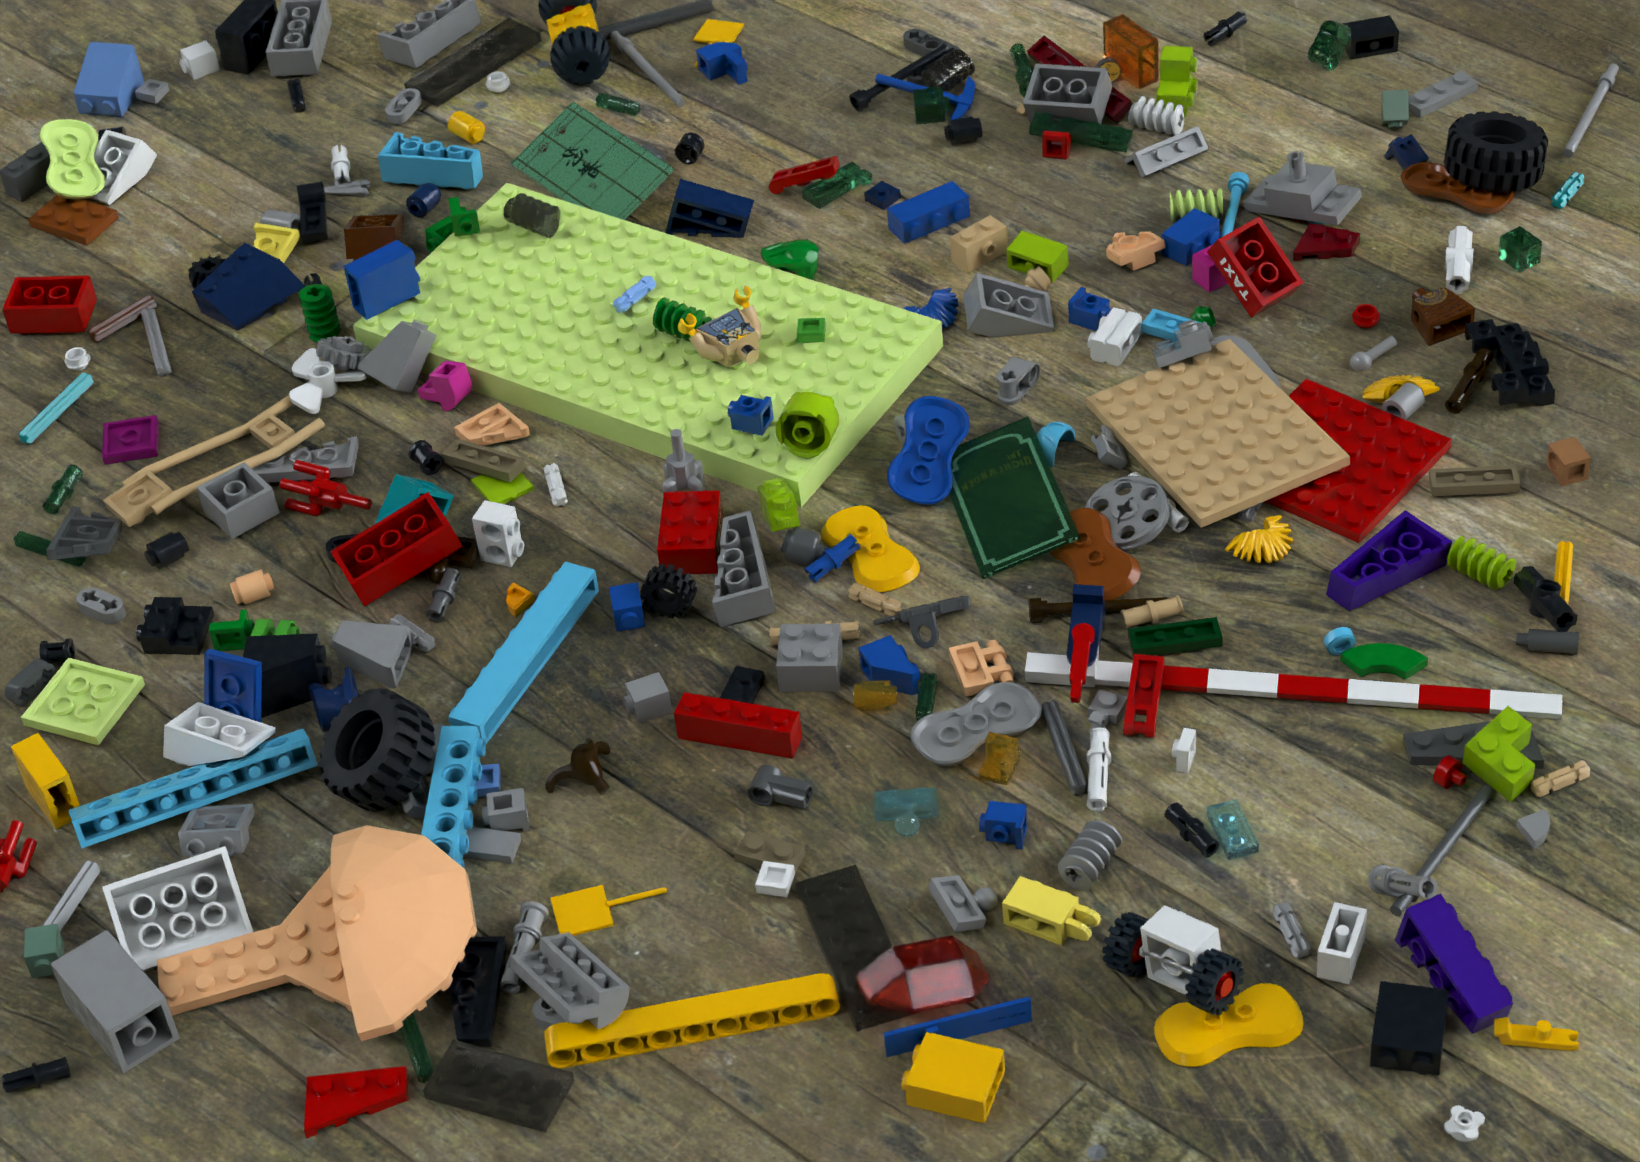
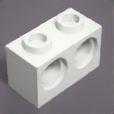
(498, 533)

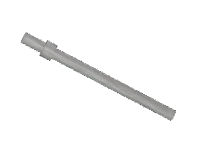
(627, 48)
(1604, 84)

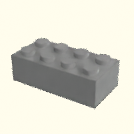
(299, 37)

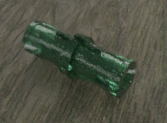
(62, 489)

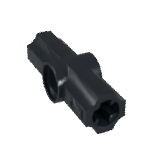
(1545, 599)

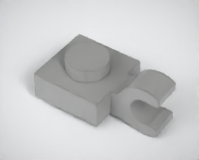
(1108, 450)
(1106, 709)

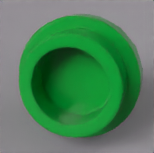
(1204, 314)

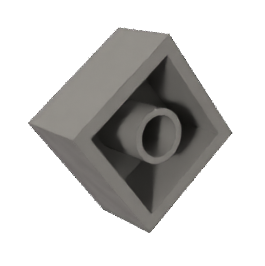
(238, 500)
(809, 657)

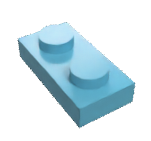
(1162, 324)

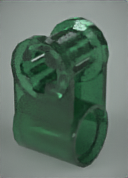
(1329, 43)

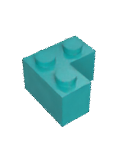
(407, 489)

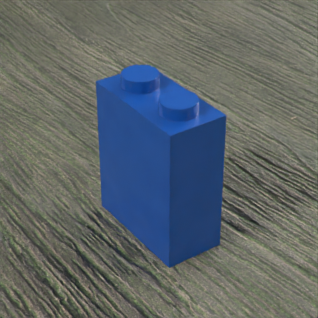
(382, 279)

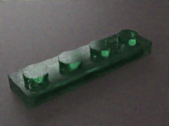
(1083, 132)

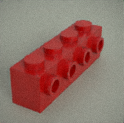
(738, 725)

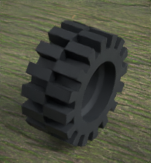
(674, 581)

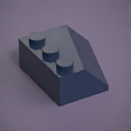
(245, 287)

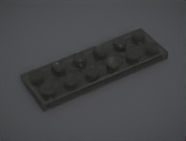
(473, 61)
(848, 936)

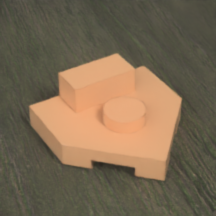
(1134, 250)

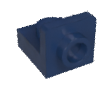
(1406, 151)

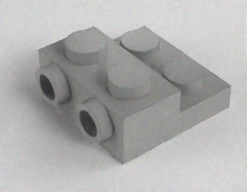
(1191, 340)
(216, 827)

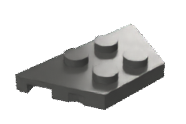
(84, 535)

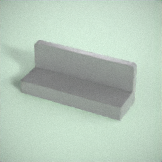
(1168, 152)

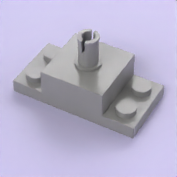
(1303, 193)

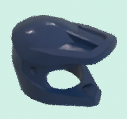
(329, 702)

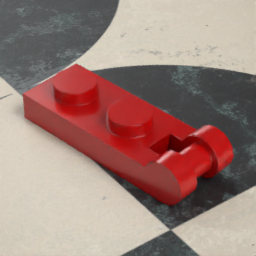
(804, 173)
(1144, 695)

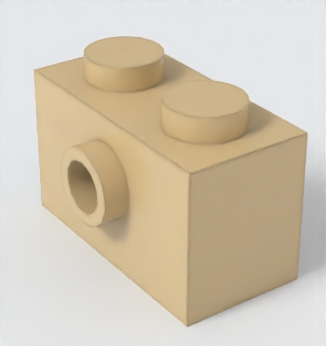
(978, 244)

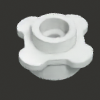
(1464, 1131)

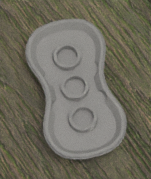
(955, 734)

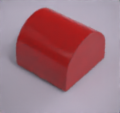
(1056, 144)

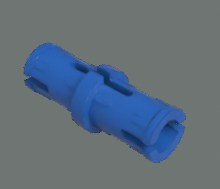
(832, 558)

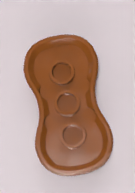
(1434, 181)
(1096, 557)

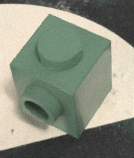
(1394, 108)
(41, 948)

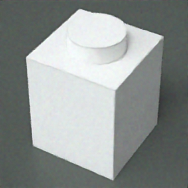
(199, 60)

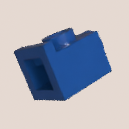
(1087, 309)
(751, 414)
(1005, 823)

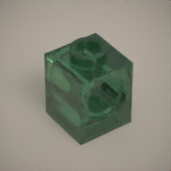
(1520, 249)

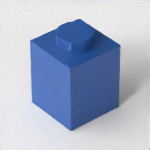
(627, 606)

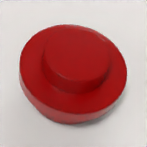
(1365, 316)

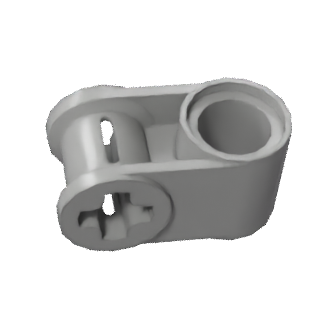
(1016, 380)

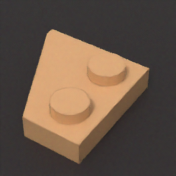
(492, 427)

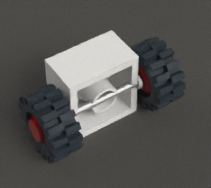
(1177, 954)

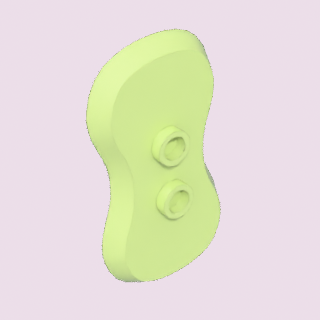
(72, 160)

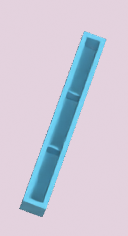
(526, 650)

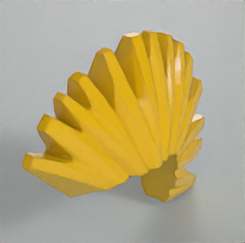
(1387, 386)
(1265, 543)

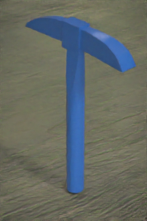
(963, 101)

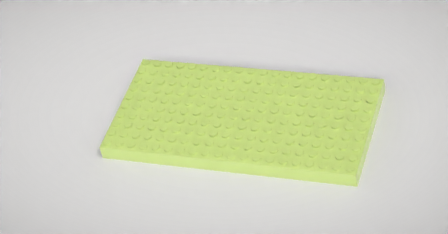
(544, 336)

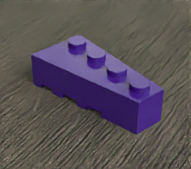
(1388, 561)

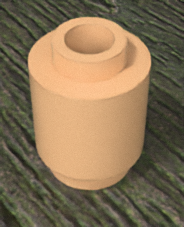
(252, 587)

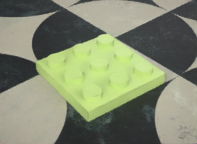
(83, 701)

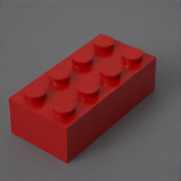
(396, 549)

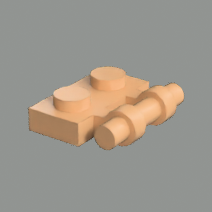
(972, 668)

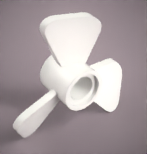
(321, 381)

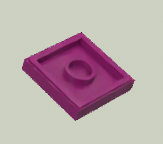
(130, 439)

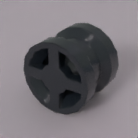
(689, 148)

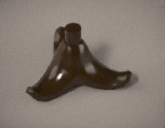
(583, 766)

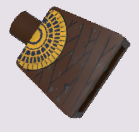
(1440, 314)

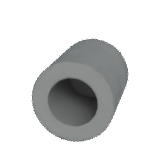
(281, 219)
(1404, 401)

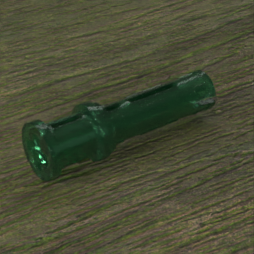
(1019, 61)

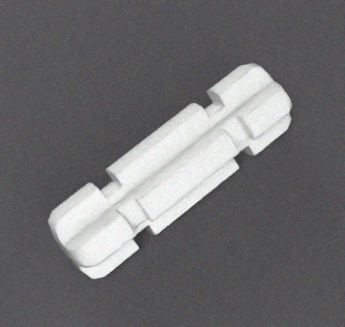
(555, 485)

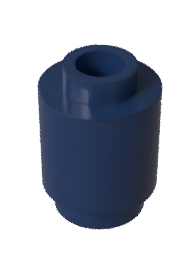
(423, 200)

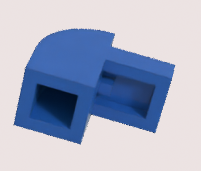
(722, 59)

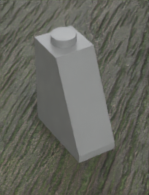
(400, 356)
(374, 649)

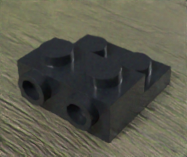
(174, 627)

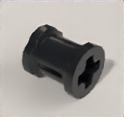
(429, 461)
(57, 651)

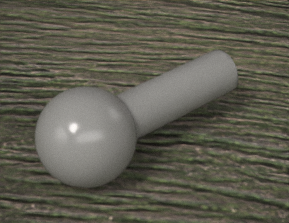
(1363, 360)

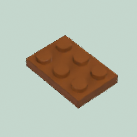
(73, 219)

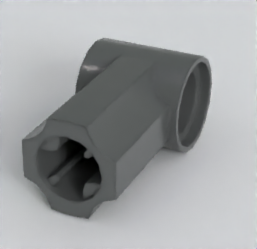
(772, 786)

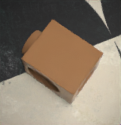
(1568, 461)

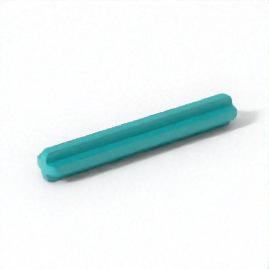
(55, 408)

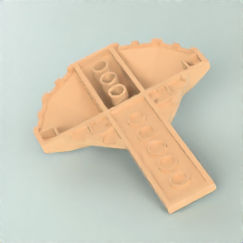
(367, 935)

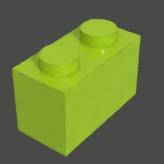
(1034, 251)

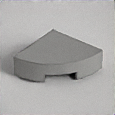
(1535, 827)

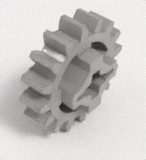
(342, 351)

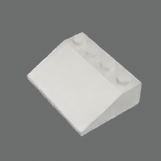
(178, 908)

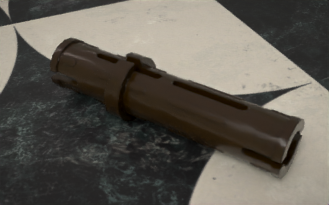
(1473, 373)

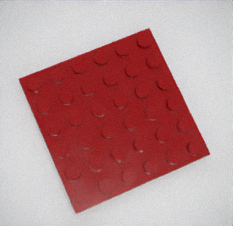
(1385, 462)

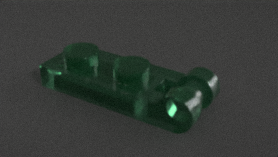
(828, 190)

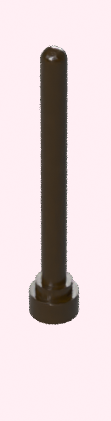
(1041, 609)

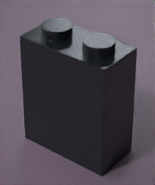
(1409, 1028)

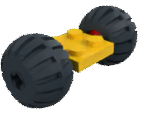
(577, 47)

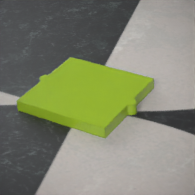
(500, 490)

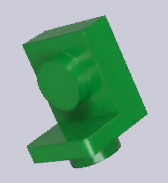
(463, 221)
(438, 233)
(231, 634)

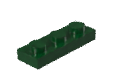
(1175, 637)

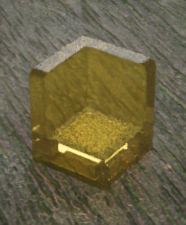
(1000, 759)

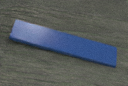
(960, 1025)

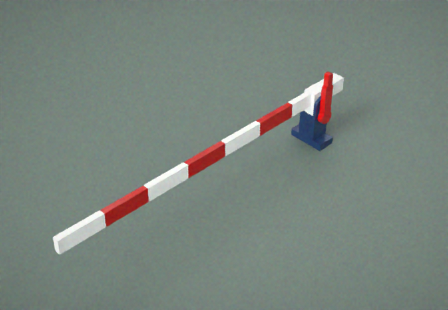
(1083, 668)

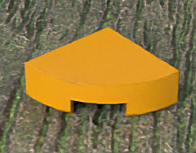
(518, 599)

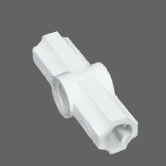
(1459, 259)

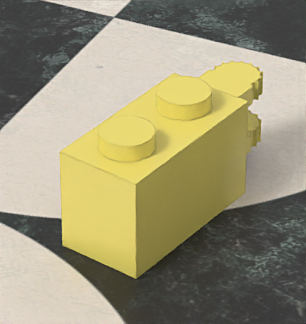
(1047, 912)

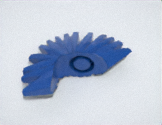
(940, 307)

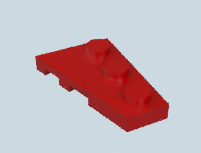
(344, 1095)

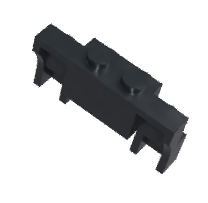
(1519, 360)

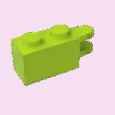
(778, 505)

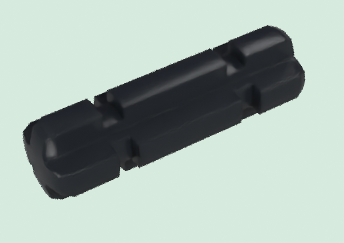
(296, 95)

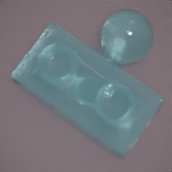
(906, 807)

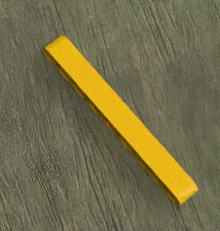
(694, 1020)

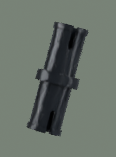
(1203, 840)

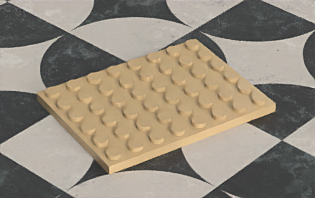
(1217, 433)

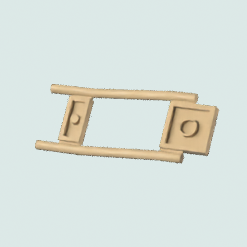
(146, 493)

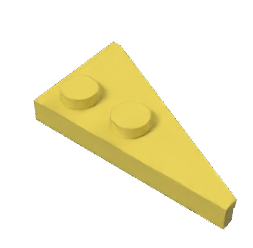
(276, 240)

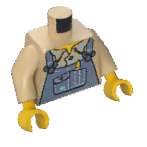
(728, 337)

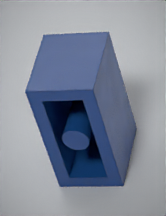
(1190, 236)

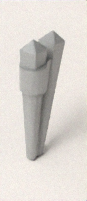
(354, 188)

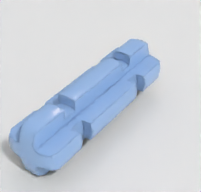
(634, 294)

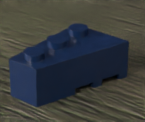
(708, 211)

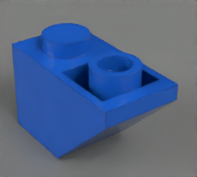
(889, 661)

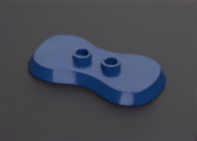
(924, 464)

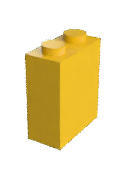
(45, 779)
(954, 1077)

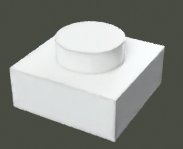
(1184, 750)
(775, 879)

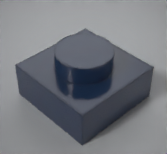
(882, 195)

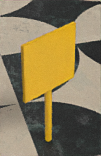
(718, 31)
(589, 909)

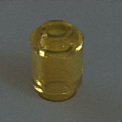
(875, 695)

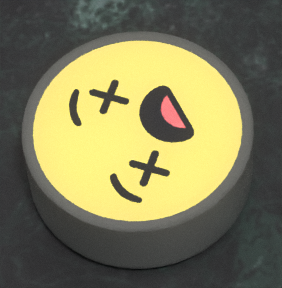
(1112, 66)

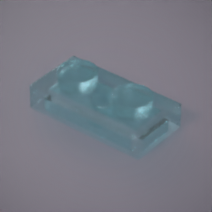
(1232, 829)

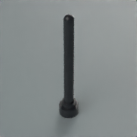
(861, 98)

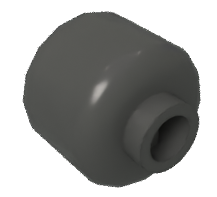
(802, 546)

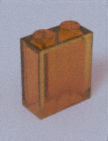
(1133, 49)

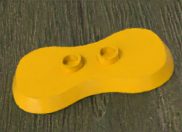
(880, 561)
(1258, 1018)

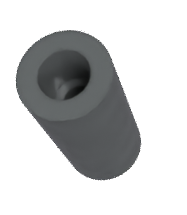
(1549, 641)

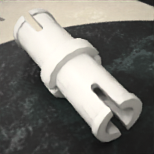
(340, 165)

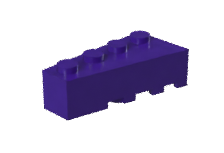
(1454, 963)

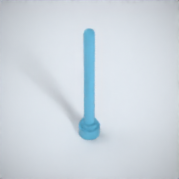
(1238, 185)

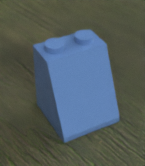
(108, 79)

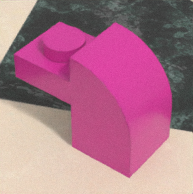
(447, 385)

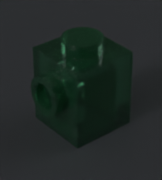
(930, 105)

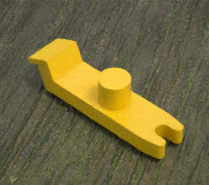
(1535, 1036)

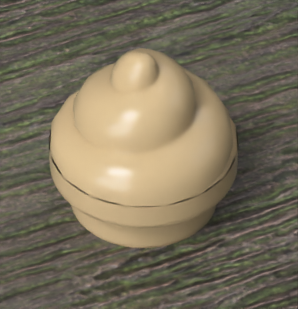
(1037, 279)

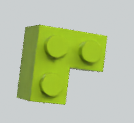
(1177, 77)
(1497, 756)

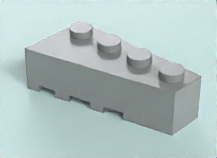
(430, 32)
(742, 576)

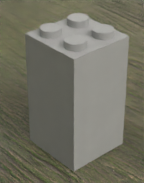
(115, 1001)

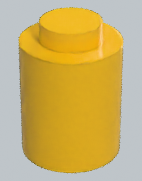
(466, 127)

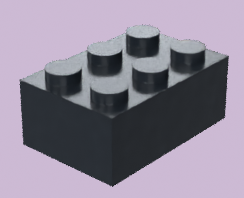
(246, 35)

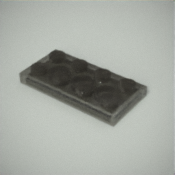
(499, 1085)

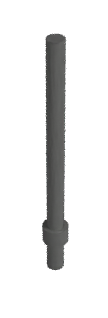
(1445, 845)

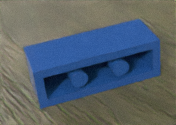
(928, 212)

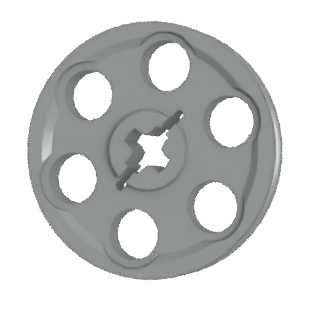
(1139, 509)

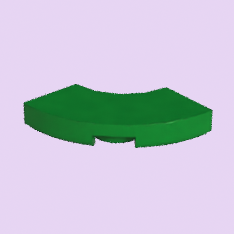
(1384, 659)

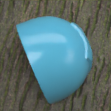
(1050, 436)

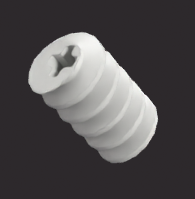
(1156, 116)

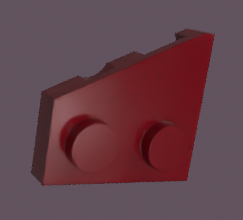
(1326, 242)

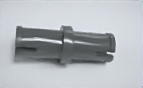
(443, 595)

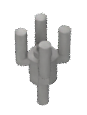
(681, 469)

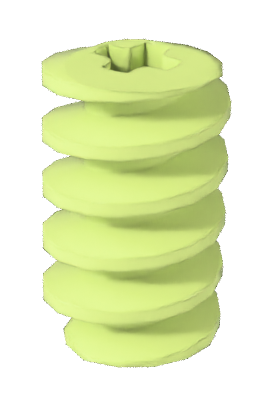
(1208, 204)

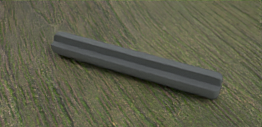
(1064, 748)

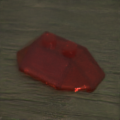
(924, 976)

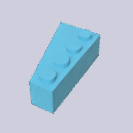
(423, 163)

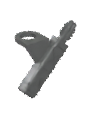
(925, 615)

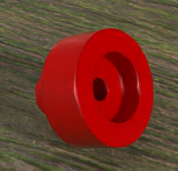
(1449, 772)

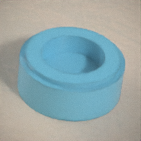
(1339, 640)

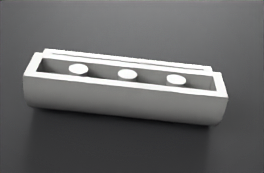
(572, 980)

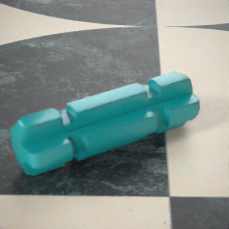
(1567, 190)

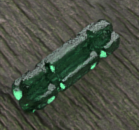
(618, 104)
(926, 695)

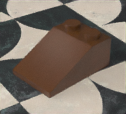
(371, 232)

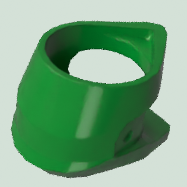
(794, 255)

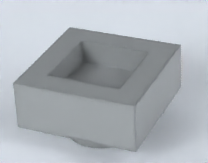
(152, 91)

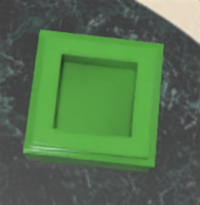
(811, 330)

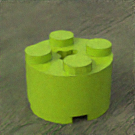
(807, 424)

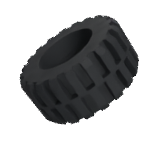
(1496, 151)
(377, 750)

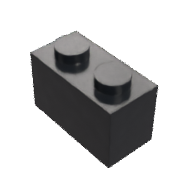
(1372, 37)

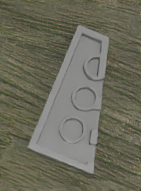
(337, 458)

